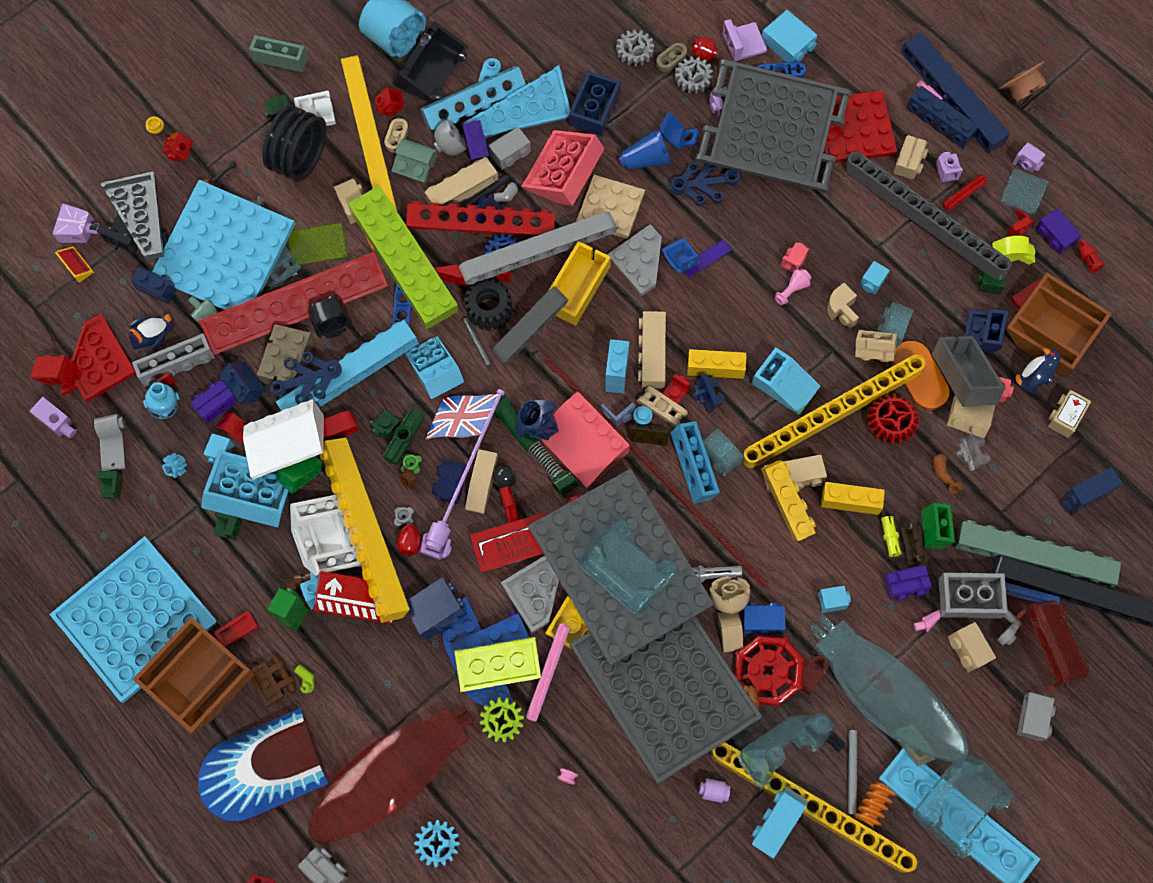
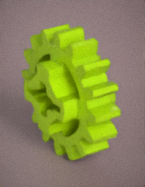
(493, 717)

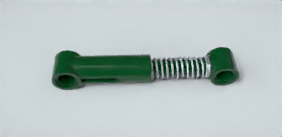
(561, 480)

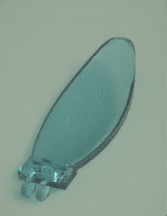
(890, 694)

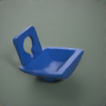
(675, 133)
(681, 255)

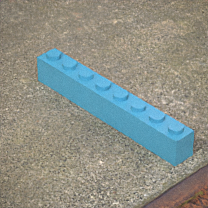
(359, 364)

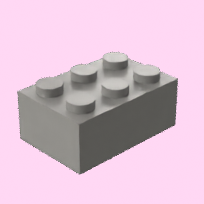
(972, 595)

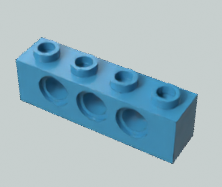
(695, 462)

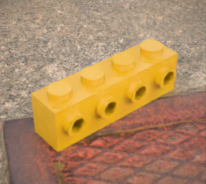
(788, 500)

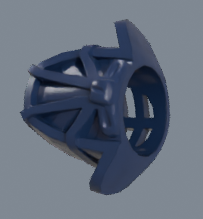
(541, 424)

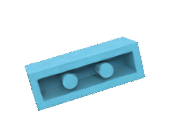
(779, 822)

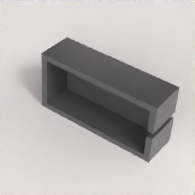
(968, 371)

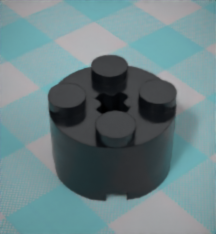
(329, 317)

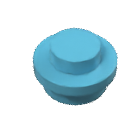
(642, 415)

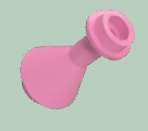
(799, 280)

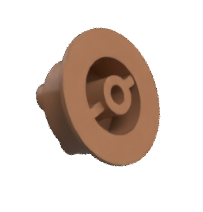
(1024, 82)

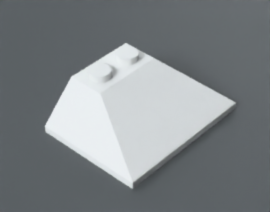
(322, 535)

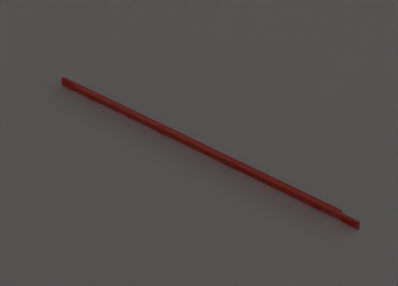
(756, 576)

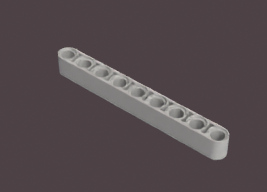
(537, 248)

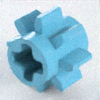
(174, 465)

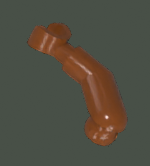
(941, 472)

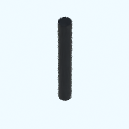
(490, 189)

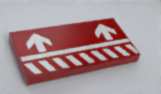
(345, 597)

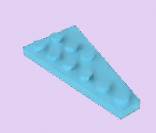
(528, 107)

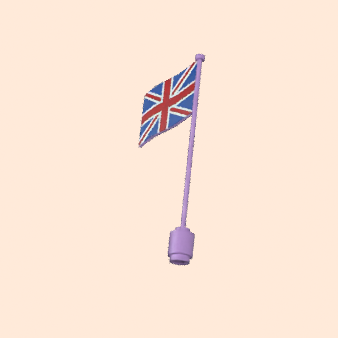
(459, 418)

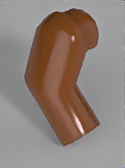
(752, 693)

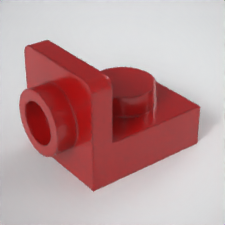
(677, 388)

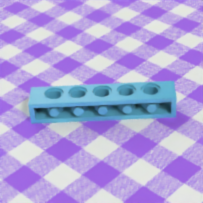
(431, 111)

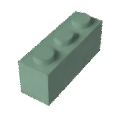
(278, 53)

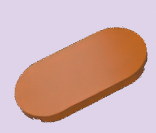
(930, 387)

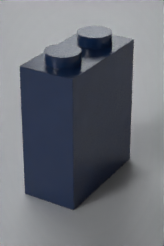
(1090, 491)
(435, 608)

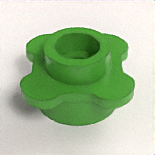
(407, 459)

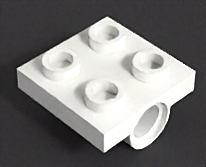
(318, 104)

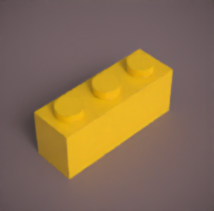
(716, 364)
(852, 498)

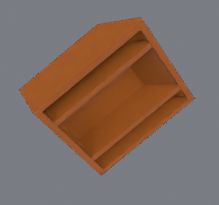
(1057, 320)
(193, 676)

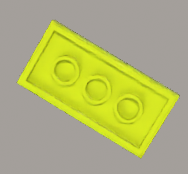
(497, 664)

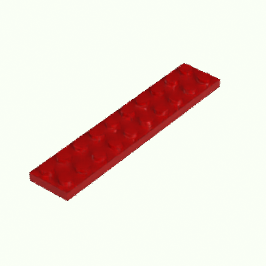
(291, 303)

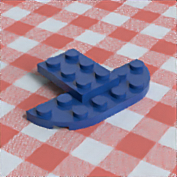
(468, 634)

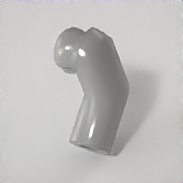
(508, 193)

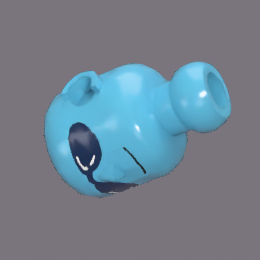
(161, 401)

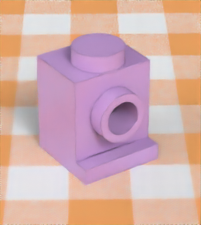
(1030, 158)
(948, 167)

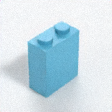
(789, 37)
(617, 366)

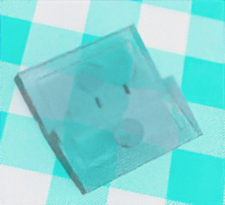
(1024, 191)

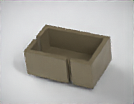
(285, 344)

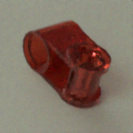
(811, 675)

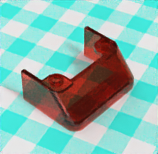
(1057, 643)

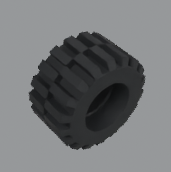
(485, 291)

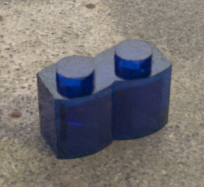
(449, 478)

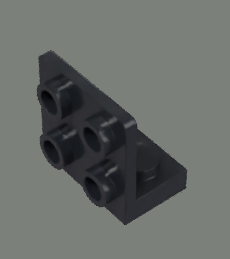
(118, 236)

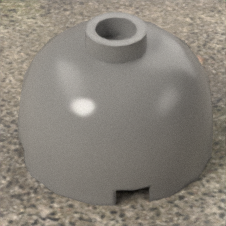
(448, 139)

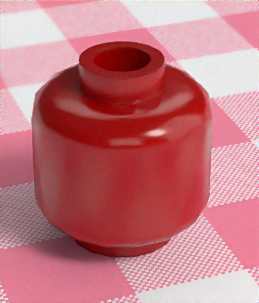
(704, 48)

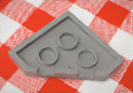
(639, 259)
(533, 593)

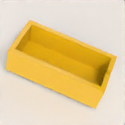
(580, 280)

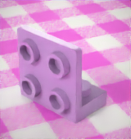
(743, 40)

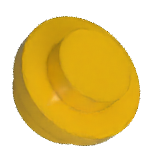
(154, 125)

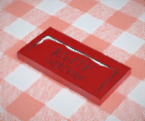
(506, 544)

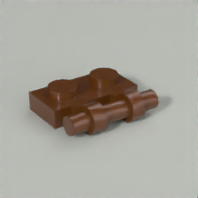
(266, 684)

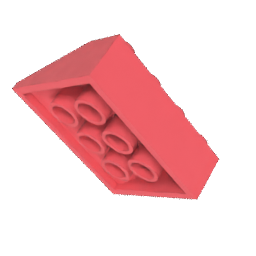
(564, 166)
(585, 441)

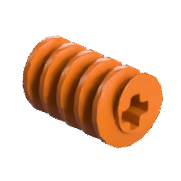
(874, 804)

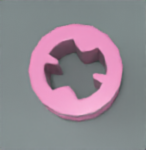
(567, 776)

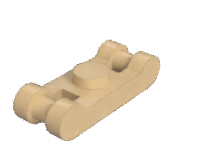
(662, 406)

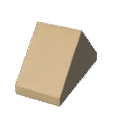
(730, 632)

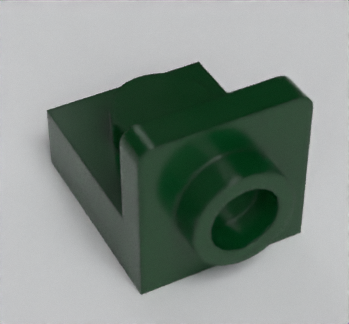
(384, 425)

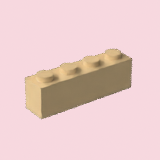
(463, 184)
(653, 349)

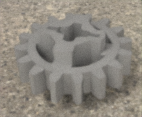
(635, 48)
(701, 79)

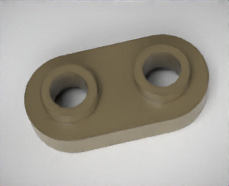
(669, 57)

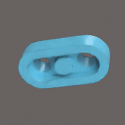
(488, 71)

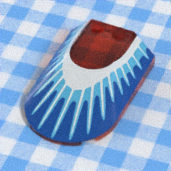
(261, 769)

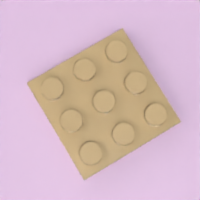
(613, 197)

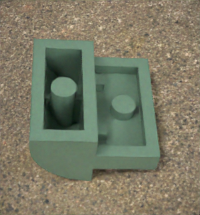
(414, 160)

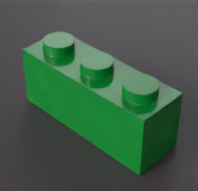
(288, 608)

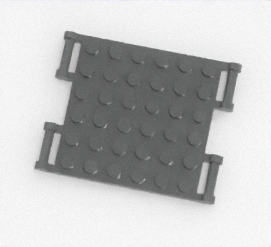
(774, 125)

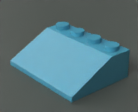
(235, 493)

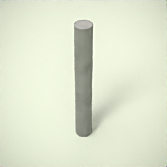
(477, 342)

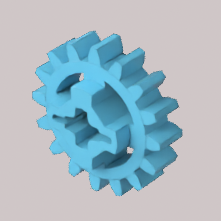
(427, 843)

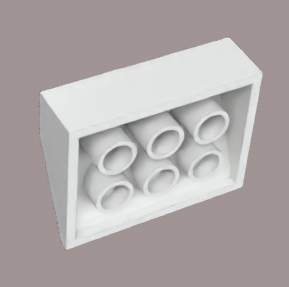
(284, 438)

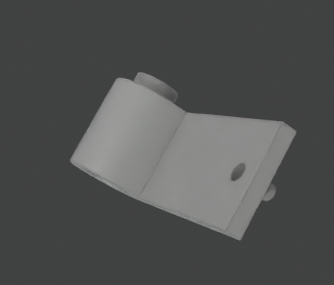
(111, 442)

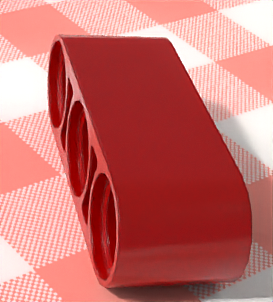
(340, 426)

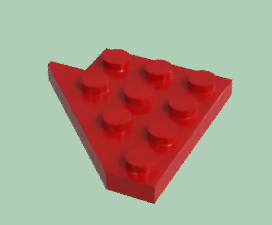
(98, 360)

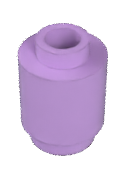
(714, 790)

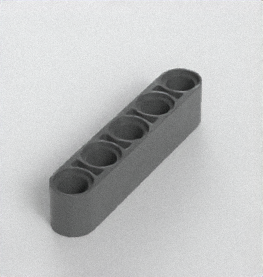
(530, 325)

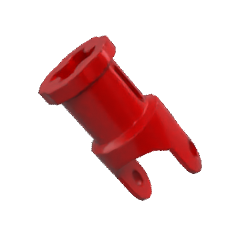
(1088, 253)

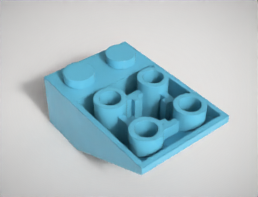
(434, 367)
(785, 381)

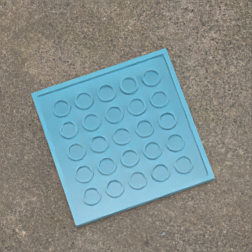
(223, 247)
(129, 615)

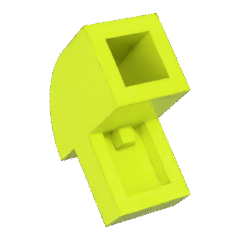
(1016, 249)

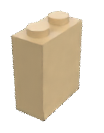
(971, 419)

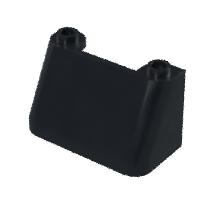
(431, 63)

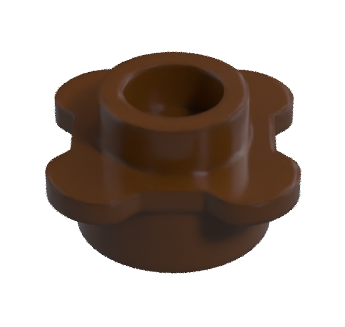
(408, 478)

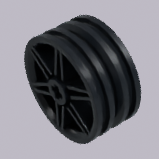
(294, 143)

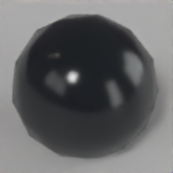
(504, 476)

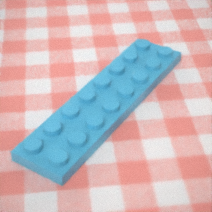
(992, 845)

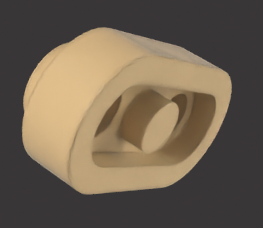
(394, 136)

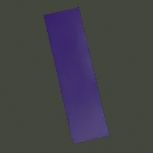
(709, 257)

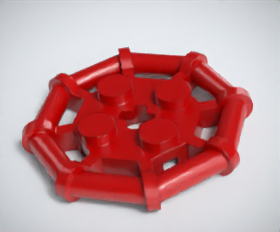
(780, 669)

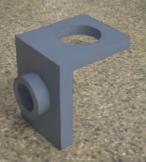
(623, 417)

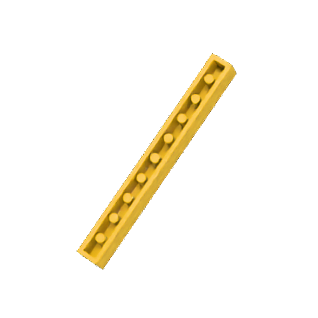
(364, 530)

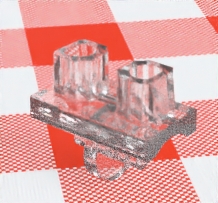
(971, 451)

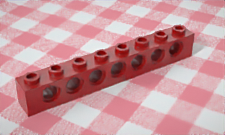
(415, 209)

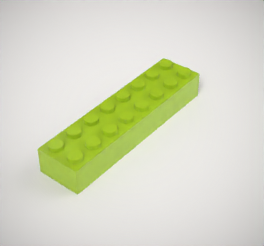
(403, 257)

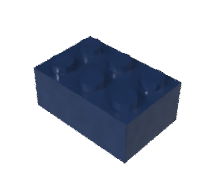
(594, 103)

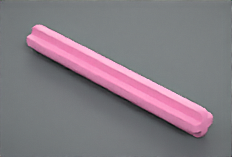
(548, 672)

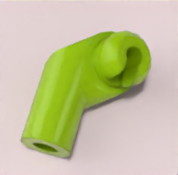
(308, 679)

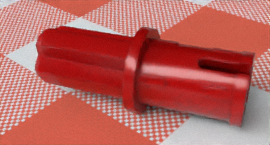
(509, 504)

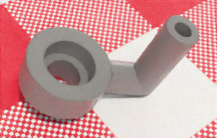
(1008, 636)

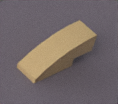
(481, 481)

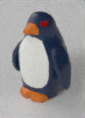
(150, 331)
(1039, 371)

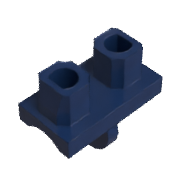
(705, 393)

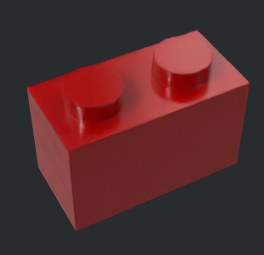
(53, 370)

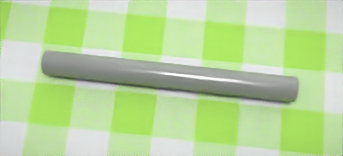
(852, 789)

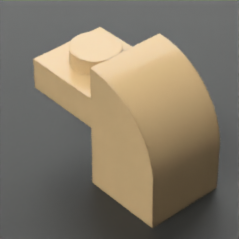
(839, 306)

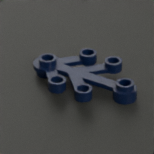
(702, 183)
(308, 377)

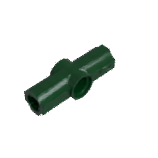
(399, 446)

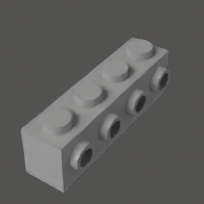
(173, 359)

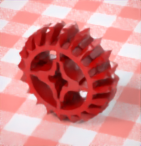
(906, 413)

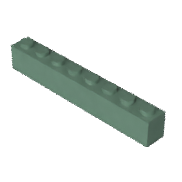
(1046, 555)

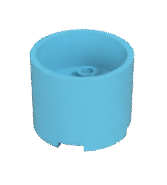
(392, 25)

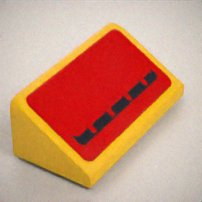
(75, 263)

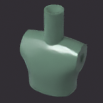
(202, 309)

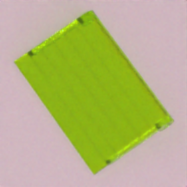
(317, 244)

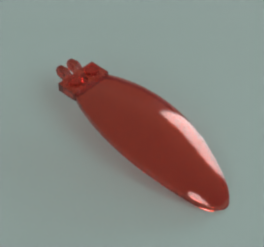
(387, 776)

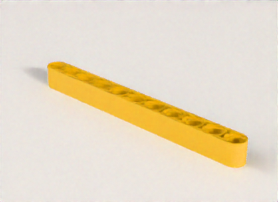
(366, 126)
(838, 403)
(841, 818)

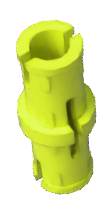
(891, 536)

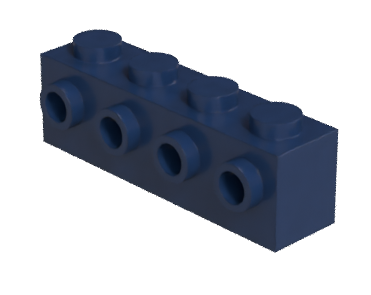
(942, 117)

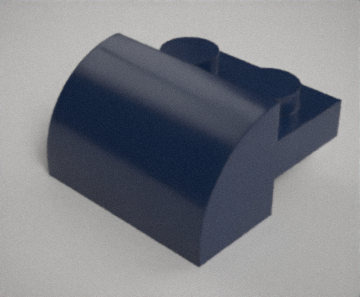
(987, 328)

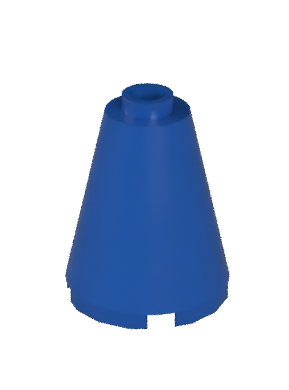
(646, 152)

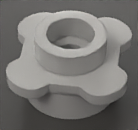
(399, 512)

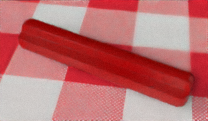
(963, 193)

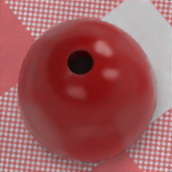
(409, 540)

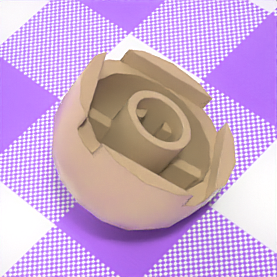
(730, 595)

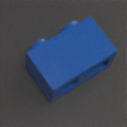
(764, 619)

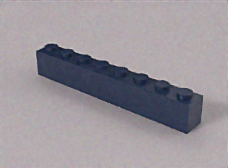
(954, 91)

